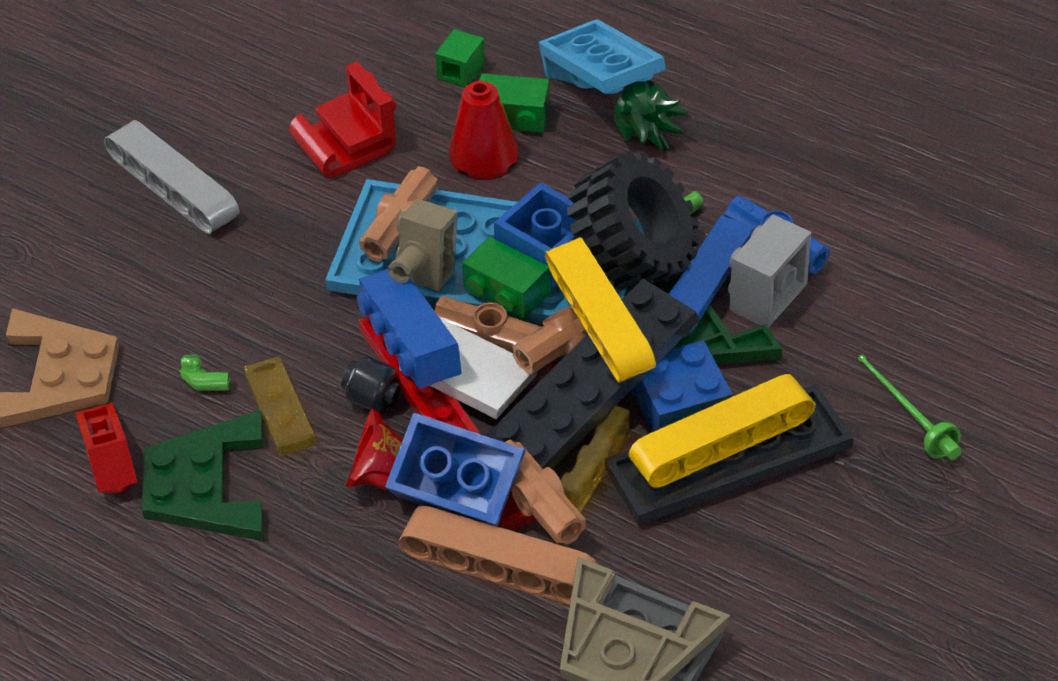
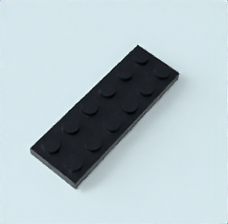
(583, 388)
(812, 440)

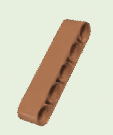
(492, 553)

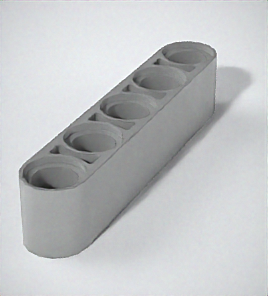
(172, 177)

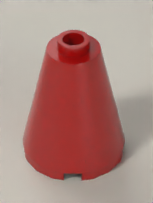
(482, 134)

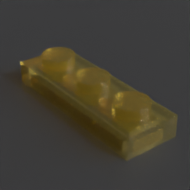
(590, 465)

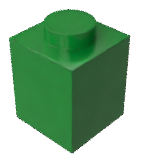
(460, 58)

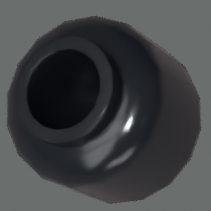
(371, 384)

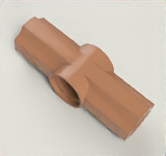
(382, 234)
(485, 321)
(554, 339)
(542, 495)

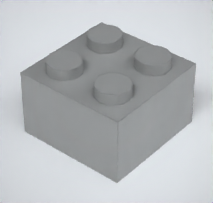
(769, 270)

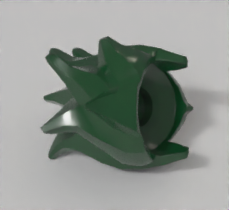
(646, 112)

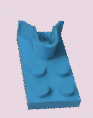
(598, 58)

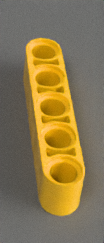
(600, 310)
(721, 430)

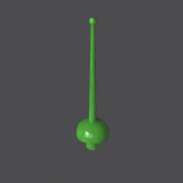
(941, 438)

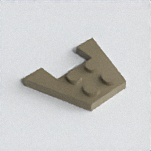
(619, 647)

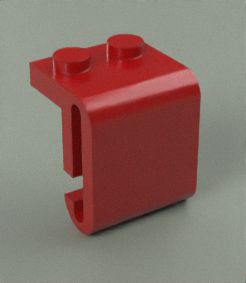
(351, 127)

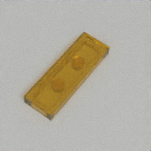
(279, 406)

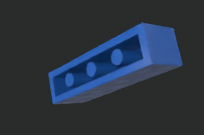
(409, 329)

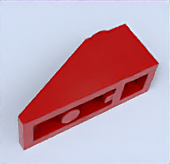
(106, 448)

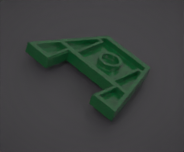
(748, 346)
(187, 479)

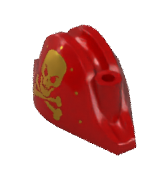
(375, 453)

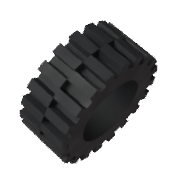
(610, 231)

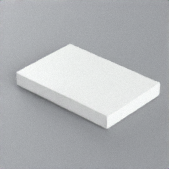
(488, 375)

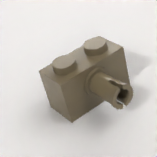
(425, 245)

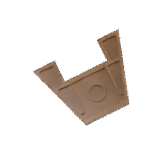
(70, 371)

